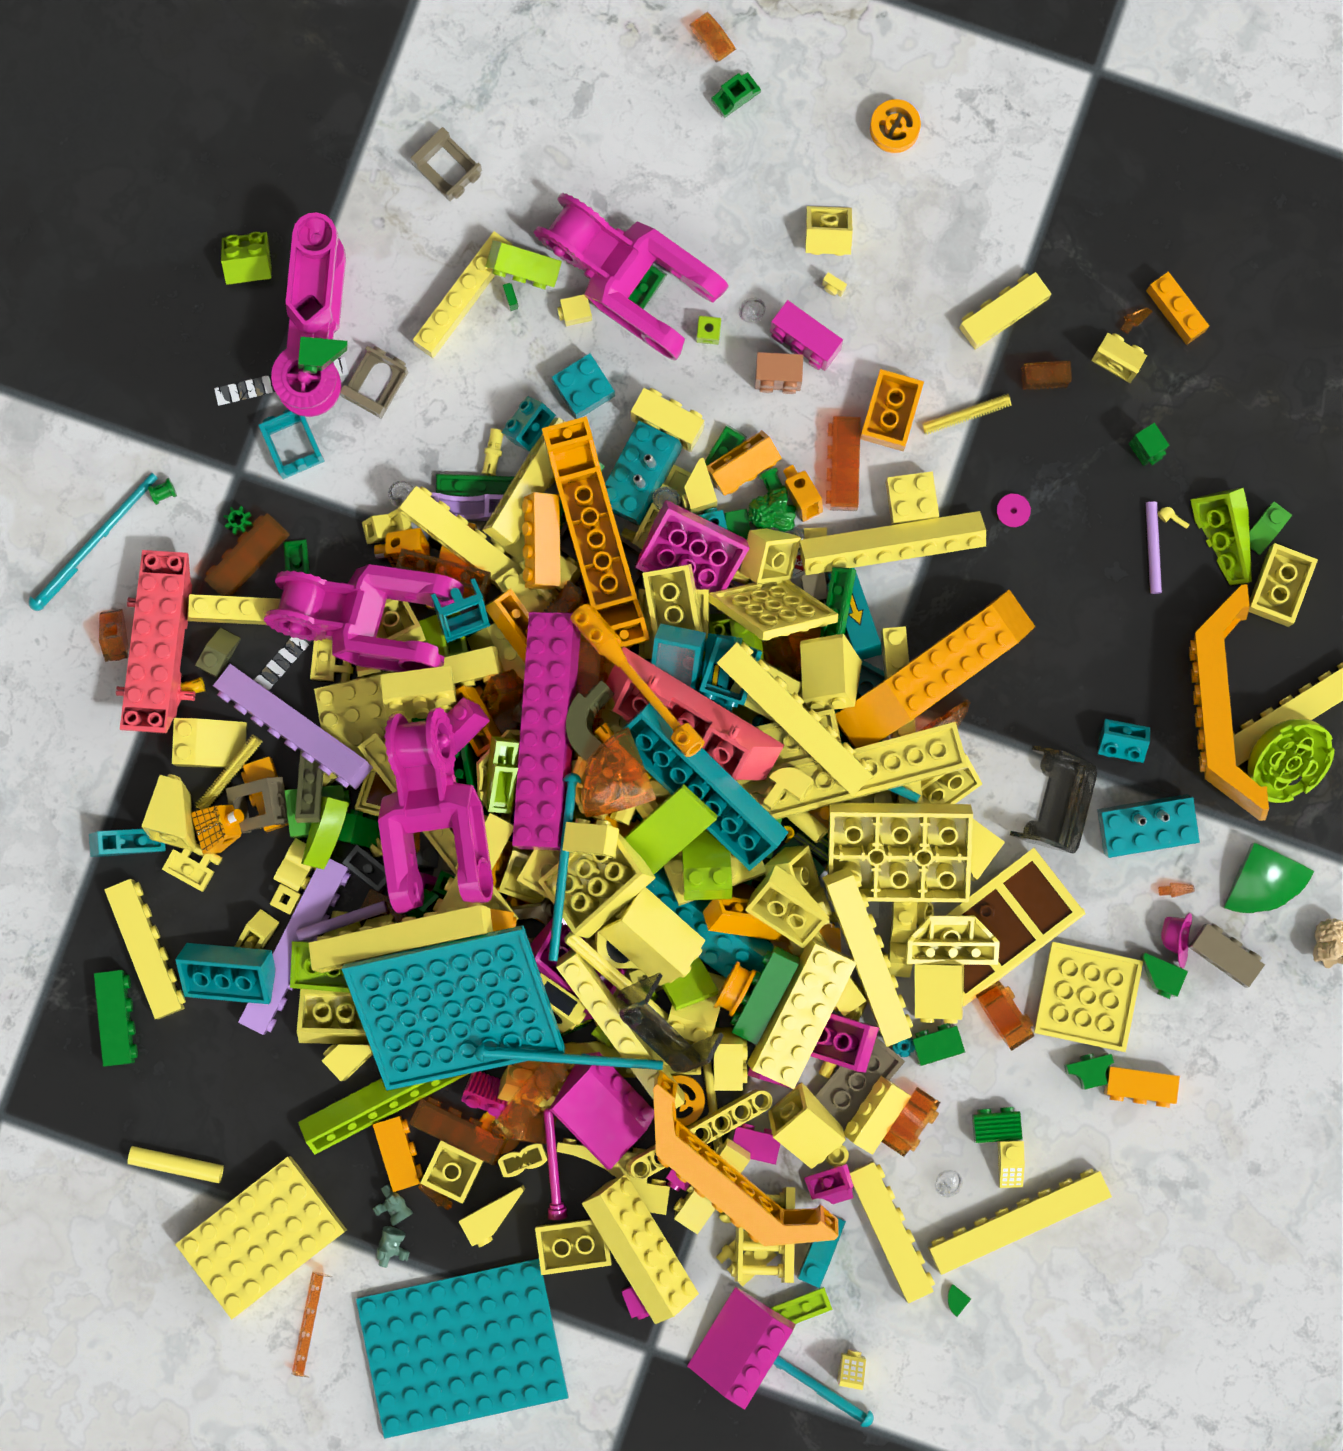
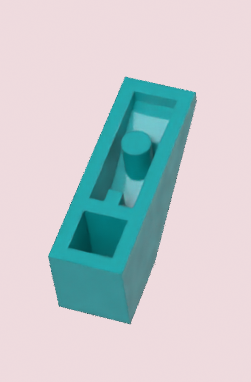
(122, 843)
(818, 1259)

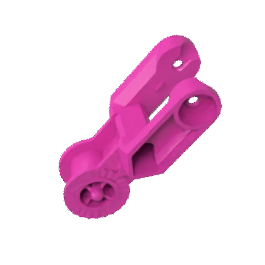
(617, 264)
(314, 311)
(353, 612)
(426, 801)

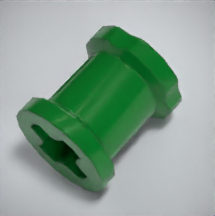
(771, 480)
(162, 491)

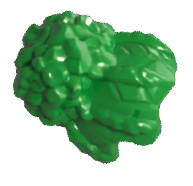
(772, 511)

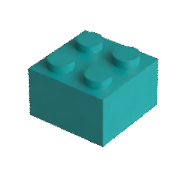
(583, 386)

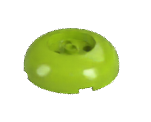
(1277, 762)

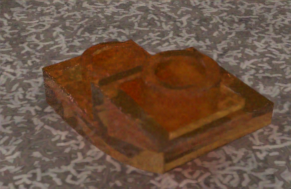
(713, 36)

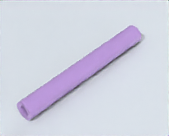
(1153, 548)
(342, 920)

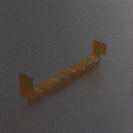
(310, 1318)

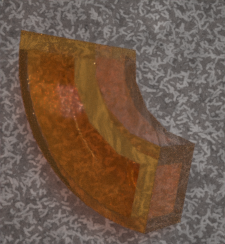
(1005, 1015)
(911, 1122)

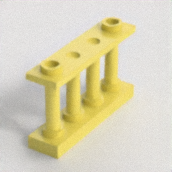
(785, 1270)

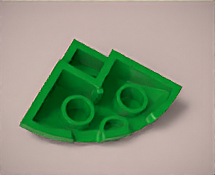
(1266, 881)

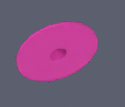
(1013, 510)

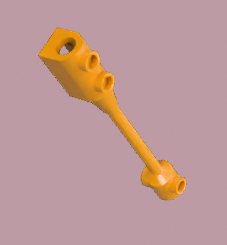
(607, 643)

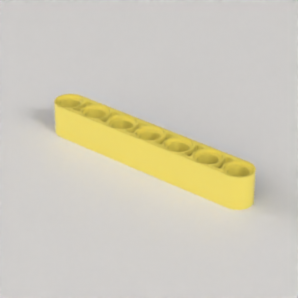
(708, 1126)

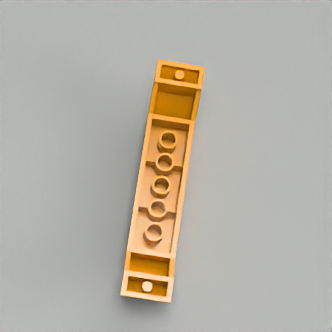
(594, 529)
(935, 672)
(1214, 707)
(726, 1186)

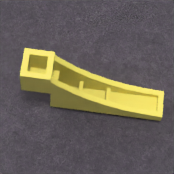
(902, 927)
(653, 1194)

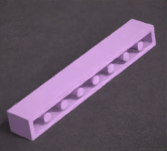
(292, 726)
(312, 909)

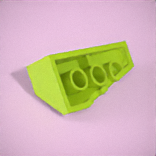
(1226, 526)

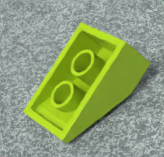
(706, 869)
(305, 978)

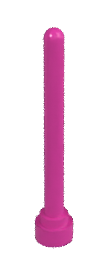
(557, 1209)

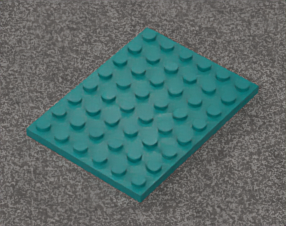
(443, 1000)
(462, 1348)

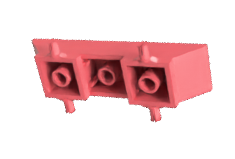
(156, 643)
(728, 739)

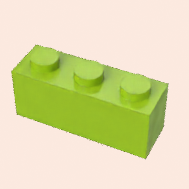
(523, 265)

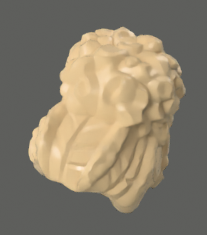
(1329, 942)

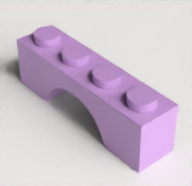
(471, 508)

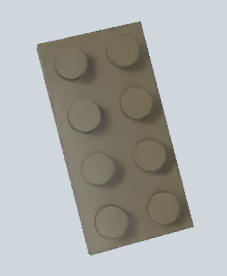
(850, 1088)

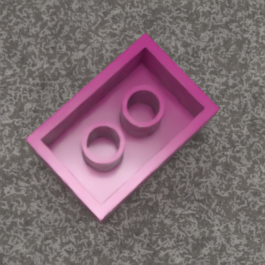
(805, 336)
(846, 1043)

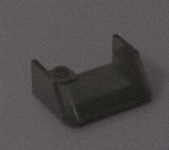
(1064, 801)
(657, 1033)

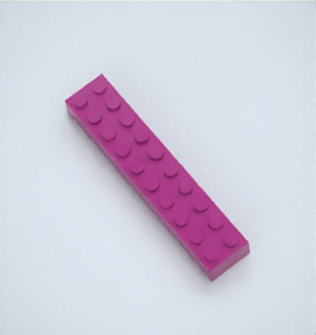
(544, 742)

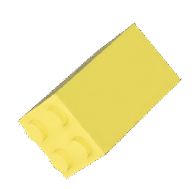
(653, 937)

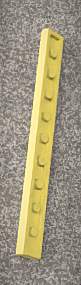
(442, 839)

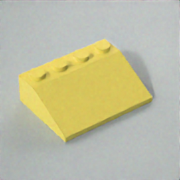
(598, 886)

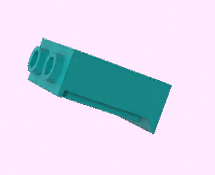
(274, 424)
(464, 623)
(711, 691)

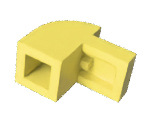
(378, 526)
(789, 781)

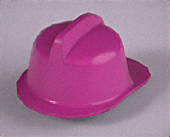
(1176, 936)

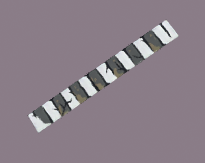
(259, 386)
(281, 662)

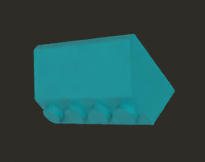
(226, 973)

